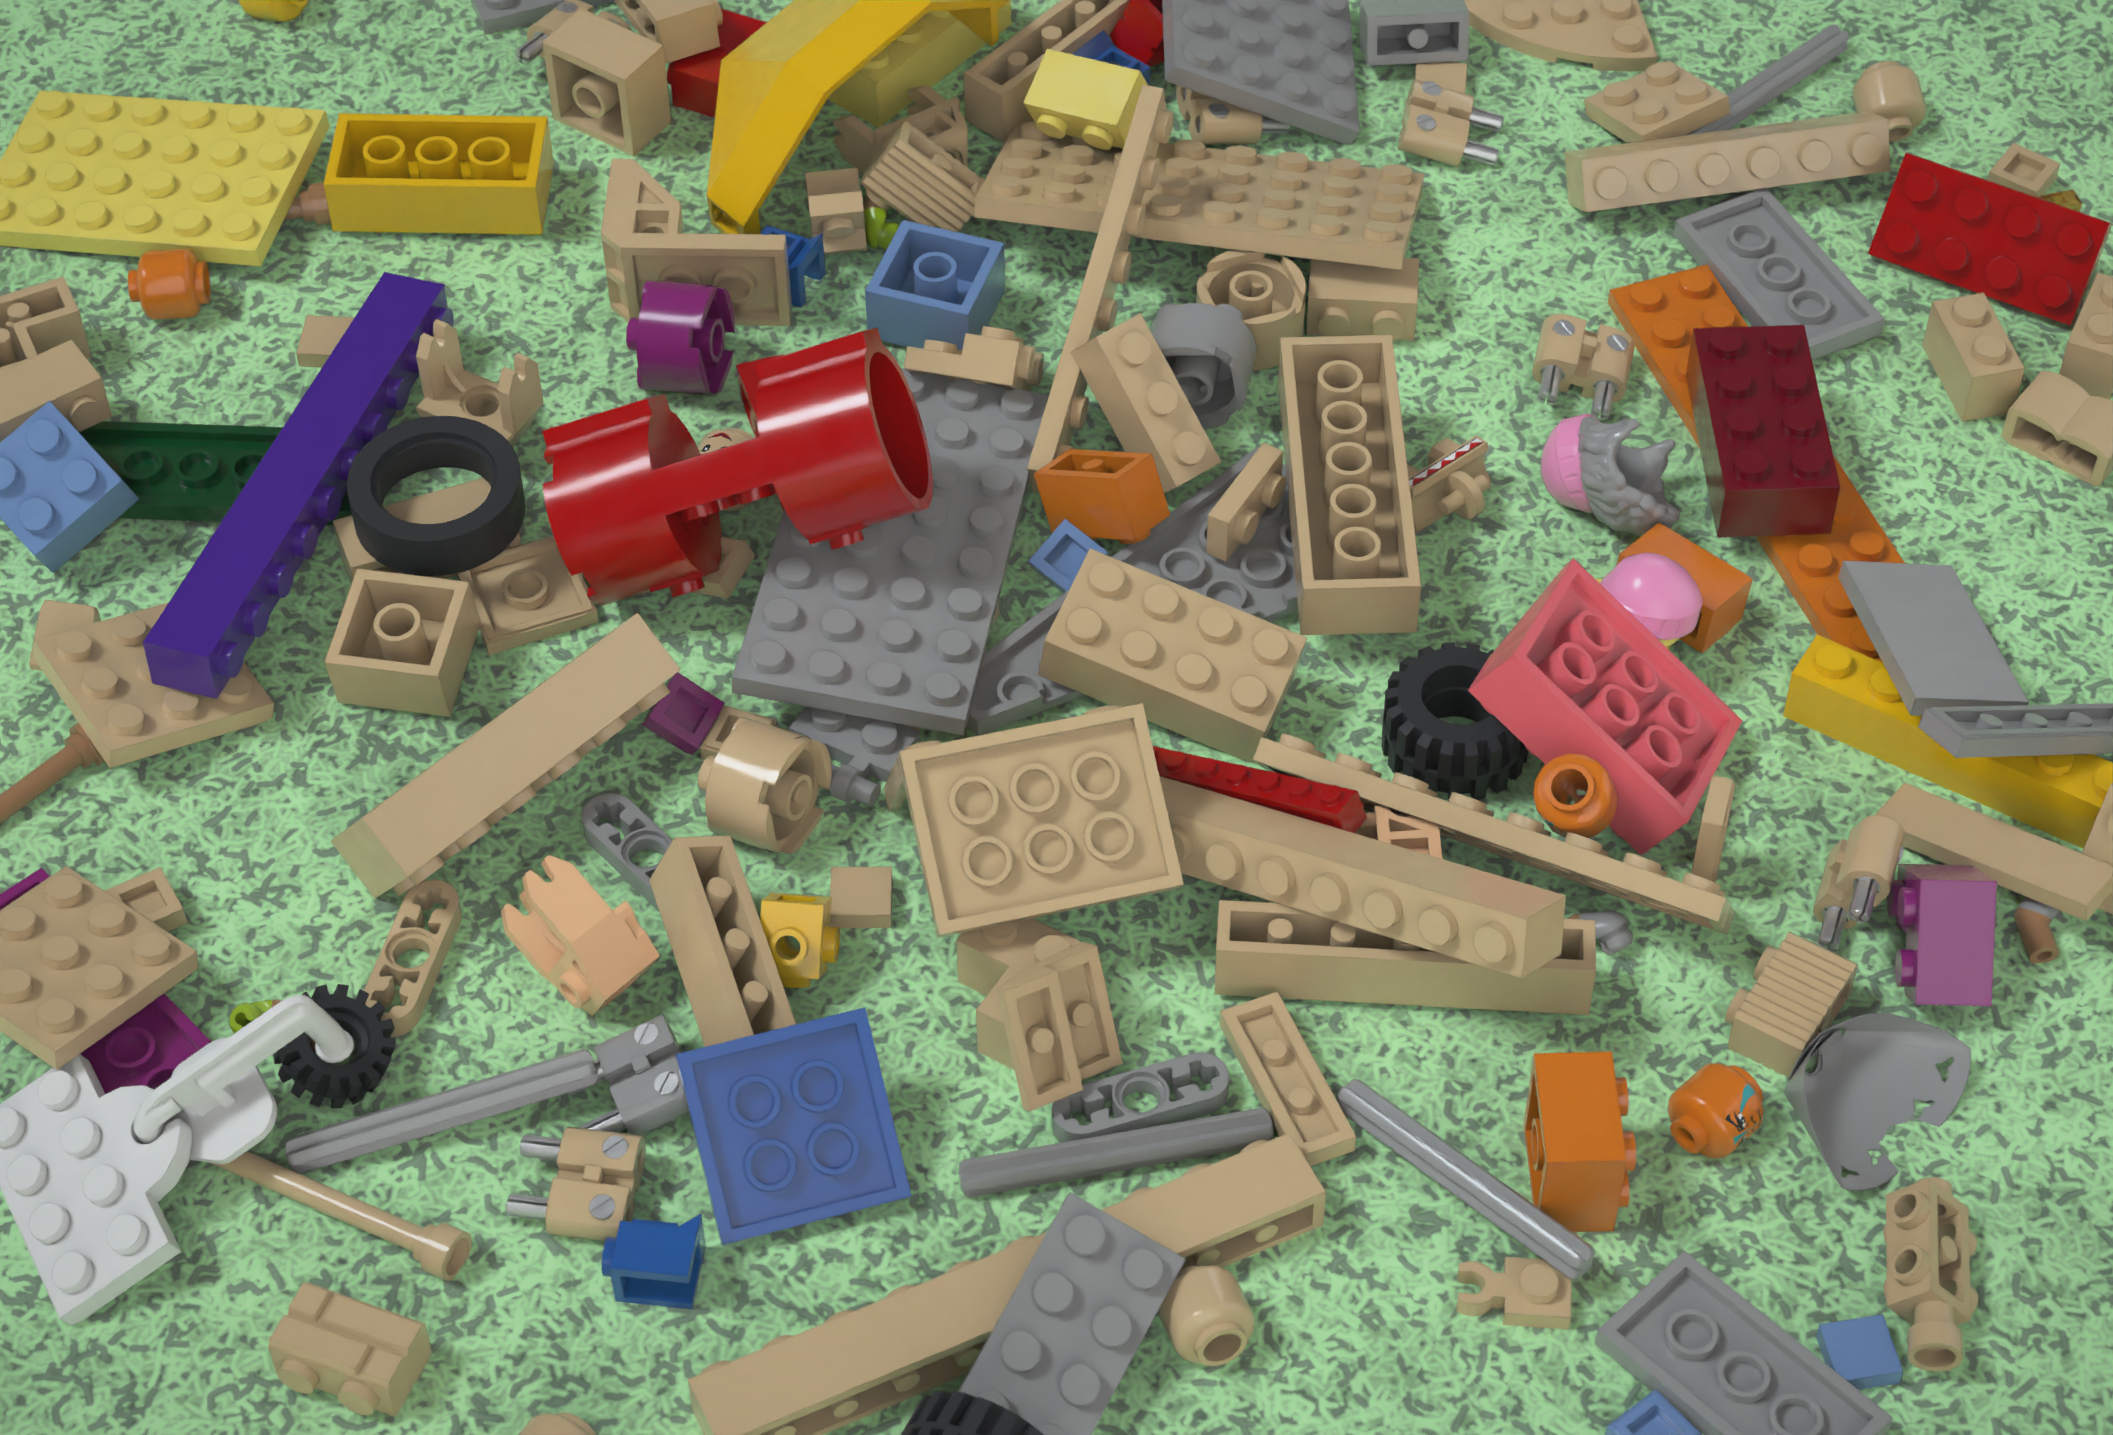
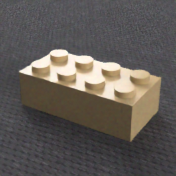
(1175, 651)

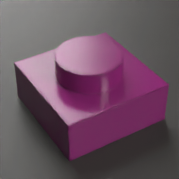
(684, 714)

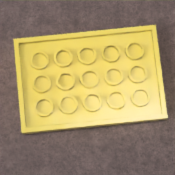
(154, 175)

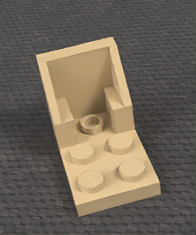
(647, 243)

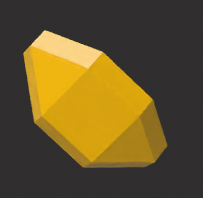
(783, 78)

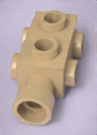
(1930, 1270)

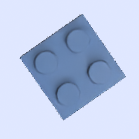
(935, 286)
(57, 488)

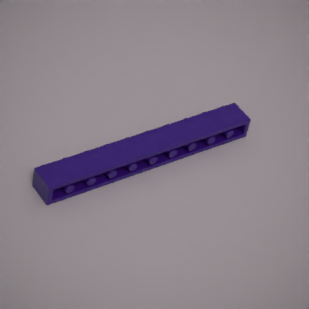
(293, 491)

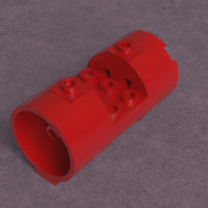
(834, 442)

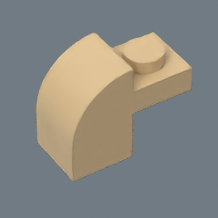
(837, 210)

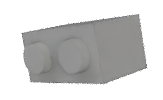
(1413, 31)

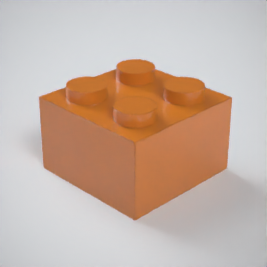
(1578, 1139)

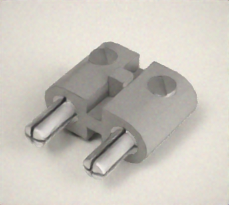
(641, 1079)

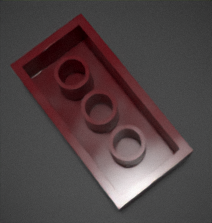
(1762, 431)

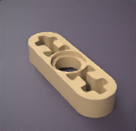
(409, 934)

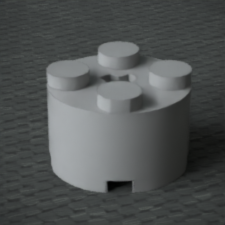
(1209, 356)

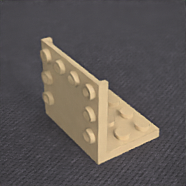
(1037, 819)

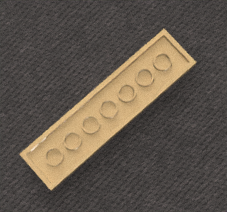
(1516, 838)

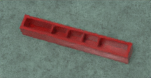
(1288, 794)

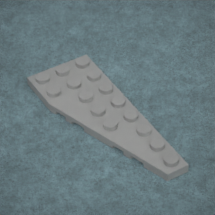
(1254, 580)

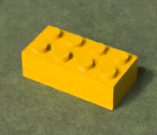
(439, 173)

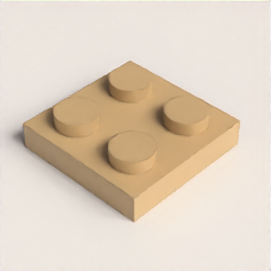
(1657, 104)

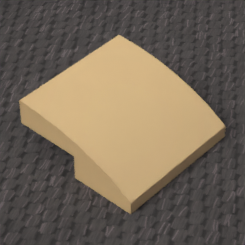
(1059, 1025)

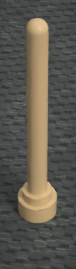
(437, 1248)

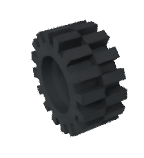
(345, 1080)

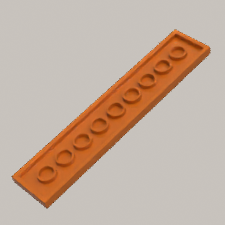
(1661, 322)

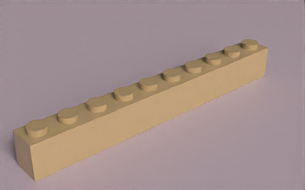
(938, 1328)

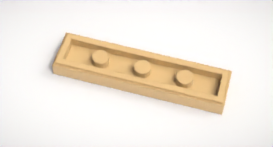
(2001, 851)

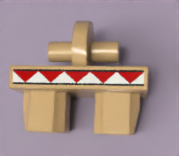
(1449, 482)

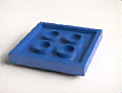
(793, 1125)

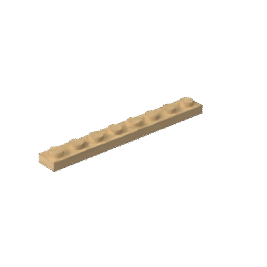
(1107, 267)

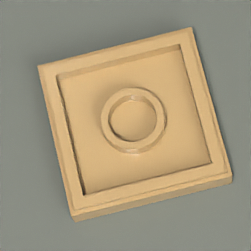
(528, 596)

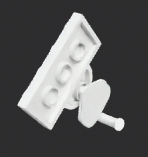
(94, 1165)

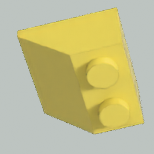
(1084, 99)

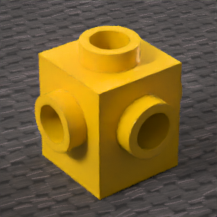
(809, 922)

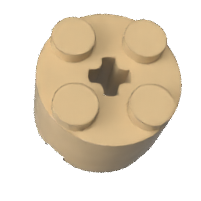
(1265, 292)
(765, 786)

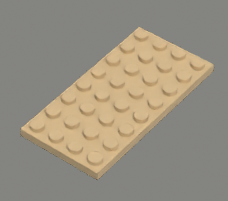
(1213, 197)

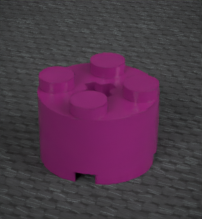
(682, 337)

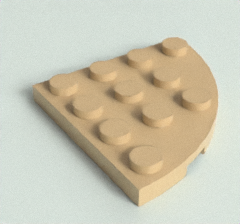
(1585, 31)

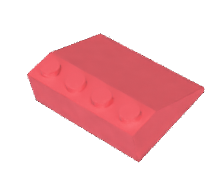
(1601, 685)

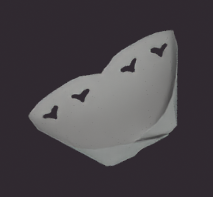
(1871, 1083)

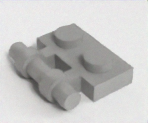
(862, 746)

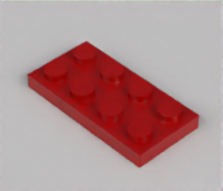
(1990, 238)

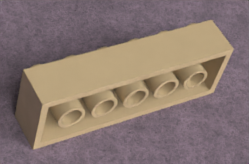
(1348, 486)
(508, 760)

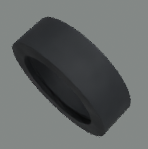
(448, 545)

